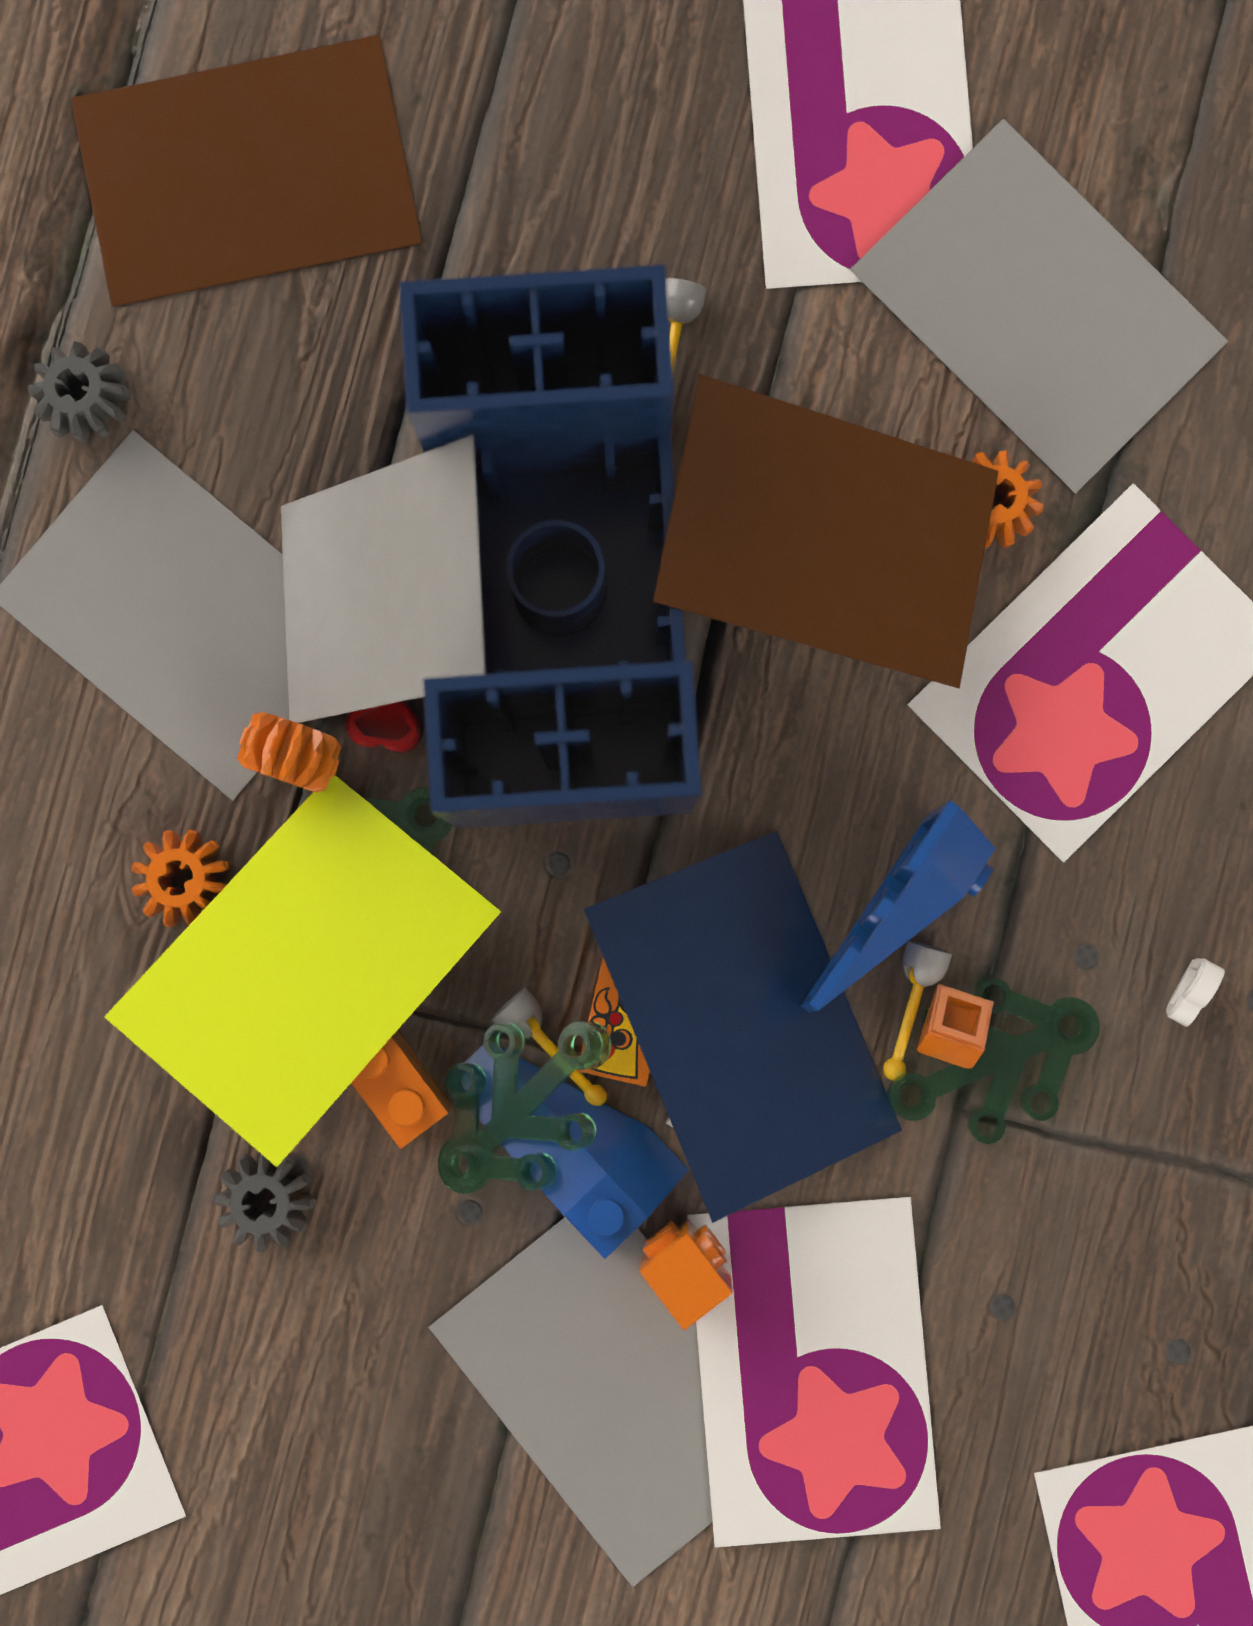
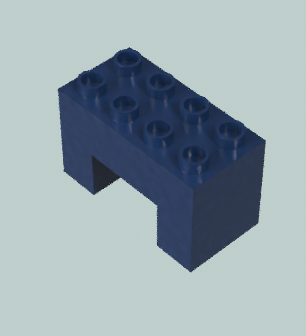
(575, 497)

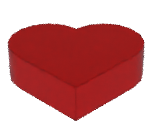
(389, 724)

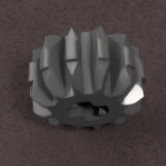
(68, 373)
(275, 1220)

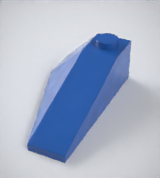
(928, 878)
(598, 1188)

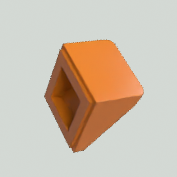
(955, 1027)

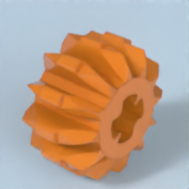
(1016, 507)
(289, 752)
(166, 866)

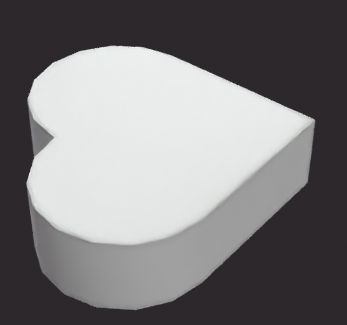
(1194, 991)

